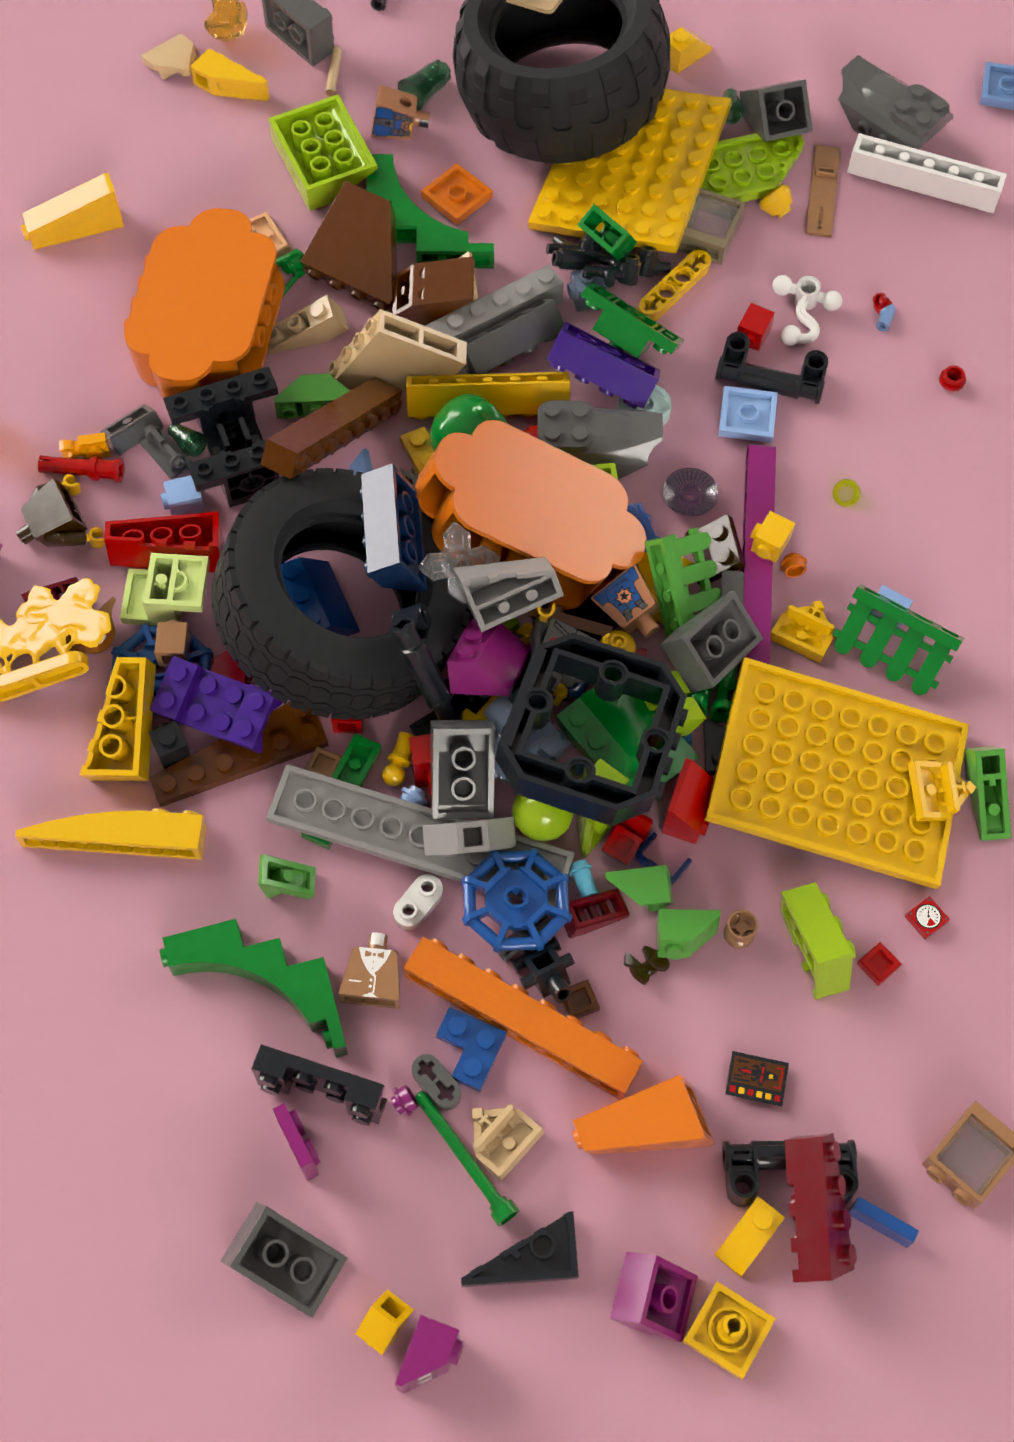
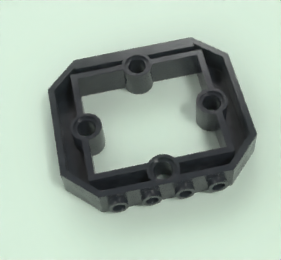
(553, 781)

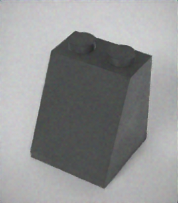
(778, 109)

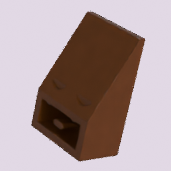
(433, 289)

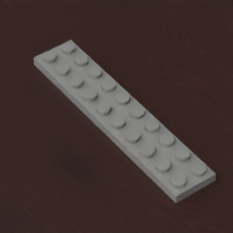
(384, 826)

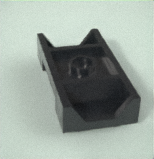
(279, 1070)

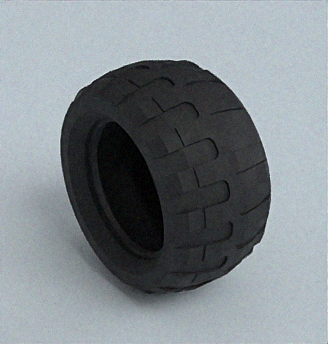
(569, 109)

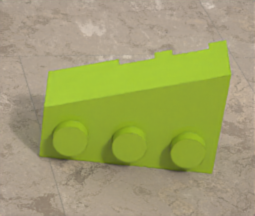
(819, 939)

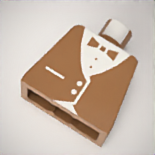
(372, 975)

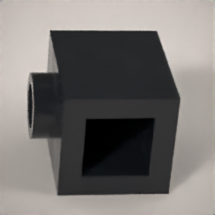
(169, 743)

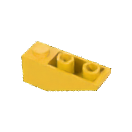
(226, 78)

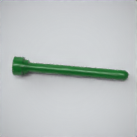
(502, 1208)

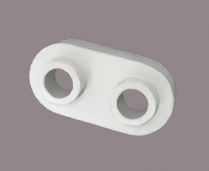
(419, 901)

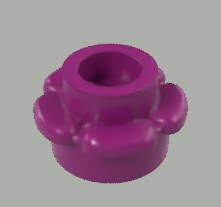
(404, 1100)

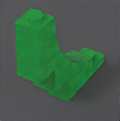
(432, 238)
(222, 951)

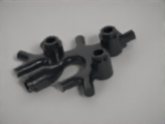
(587, 253)

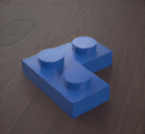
(479, 1046)

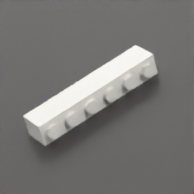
(926, 173)

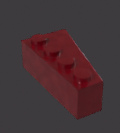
(818, 1209)

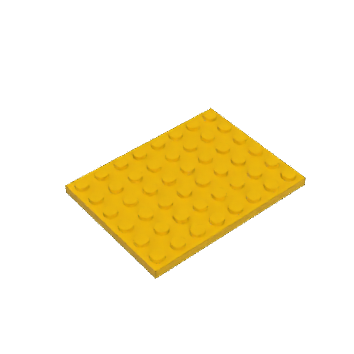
(644, 182)
(832, 772)

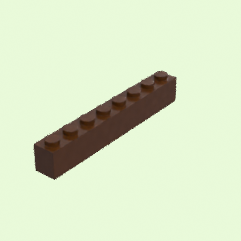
(331, 427)

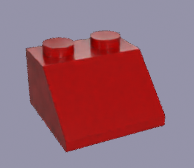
(689, 804)

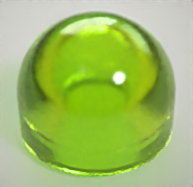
(846, 483)

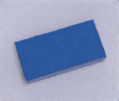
(883, 1222)

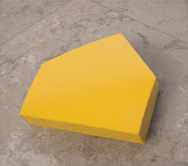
(804, 631)
(937, 790)

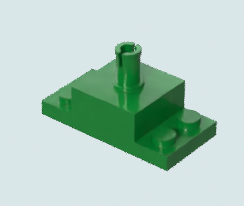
(627, 326)

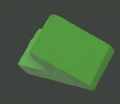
(286, 877)

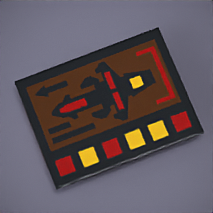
(757, 1078)

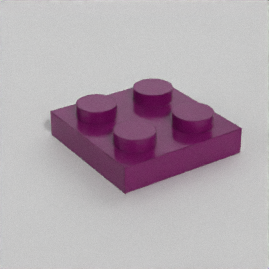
(293, 1132)

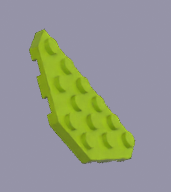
(749, 167)

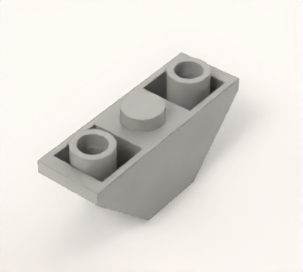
(469, 836)

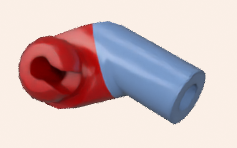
(885, 310)

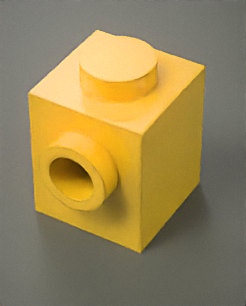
(771, 536)
(379, 1327)

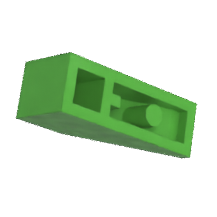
(990, 801)

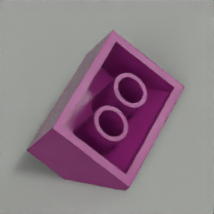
(486, 661)

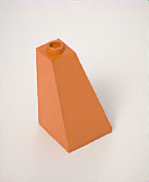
(646, 1121)

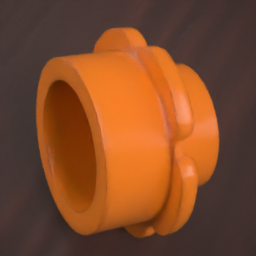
(793, 565)

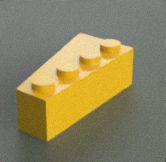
(121, 738)

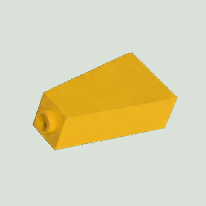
(74, 214)

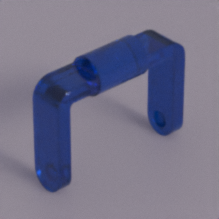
(644, 861)

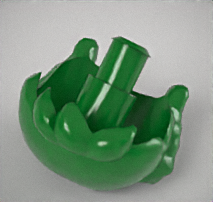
(462, 416)

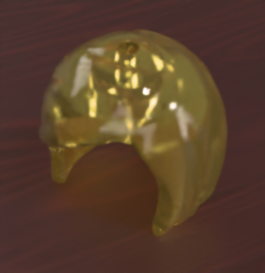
(227, 19)

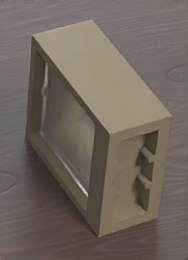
(712, 225)

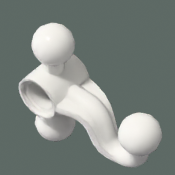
(830, 300)

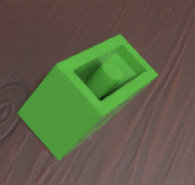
(646, 886)
(684, 931)

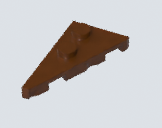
(573, 621)

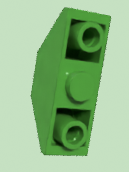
(307, 395)

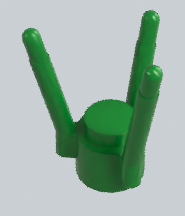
(291, 264)

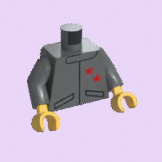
(545, 631)

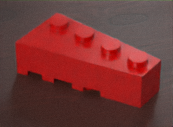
(133, 540)

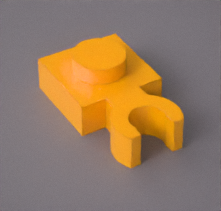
(86, 446)

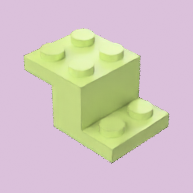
(165, 589)

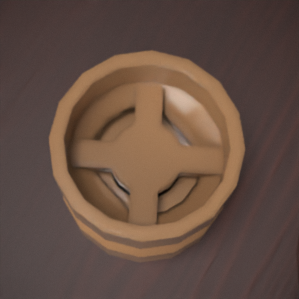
(743, 922)

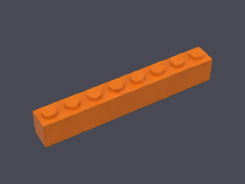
(523, 1018)

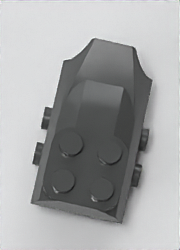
(890, 108)
(601, 433)

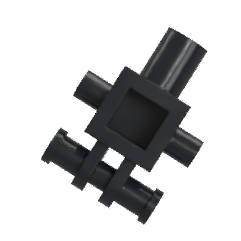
(546, 971)

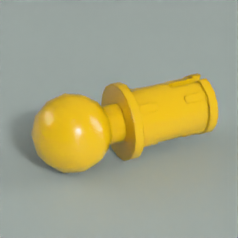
(394, 773)

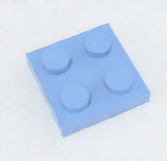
(747, 414)

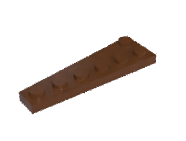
(285, 737)

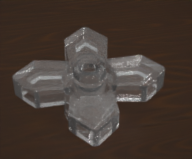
(453, 555)

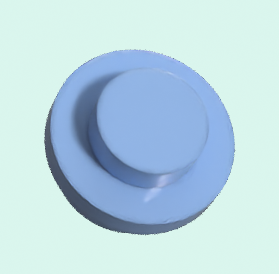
(414, 795)

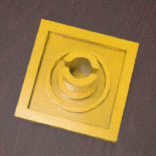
(729, 1330)

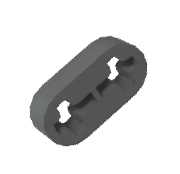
(442, 1077)

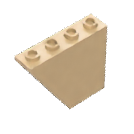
(394, 349)

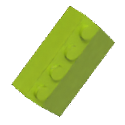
(321, 149)

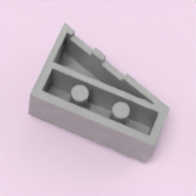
(507, 589)

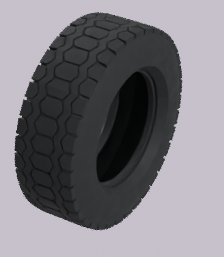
(285, 646)

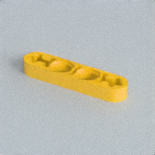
(678, 288)

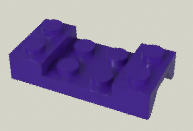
(214, 704)

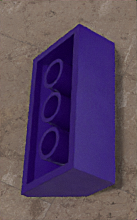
(603, 365)

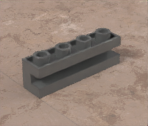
(513, 336)

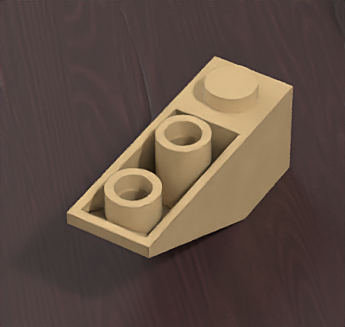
(309, 326)

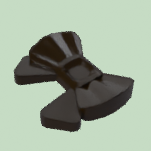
(644, 970)

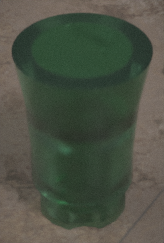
(426, 82)

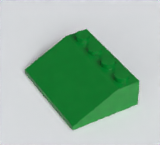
(614, 731)

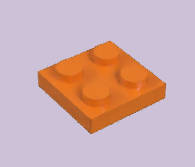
(456, 194)

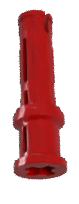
(93, 467)

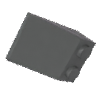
(301, 26)
(712, 643)
(462, 768)
(284, 1259)

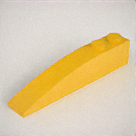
(122, 832)

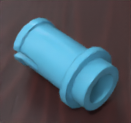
(583, 878)

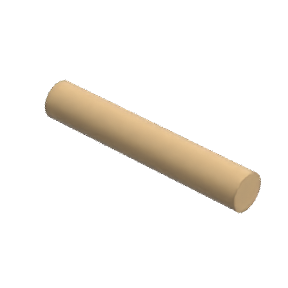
(333, 71)

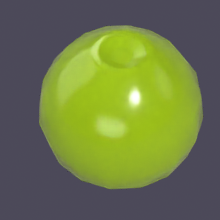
(539, 820)

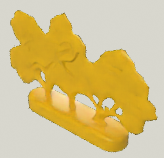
(44, 625)

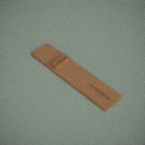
(823, 191)

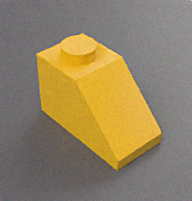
(686, 49)
(749, 1236)

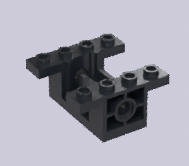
(228, 424)

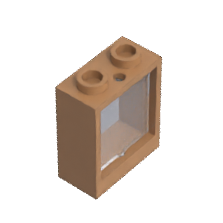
(972, 1156)

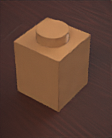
(172, 640)

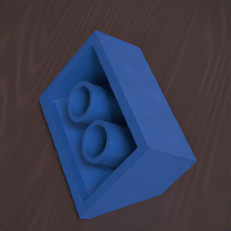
(318, 594)

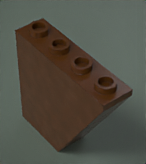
(356, 247)

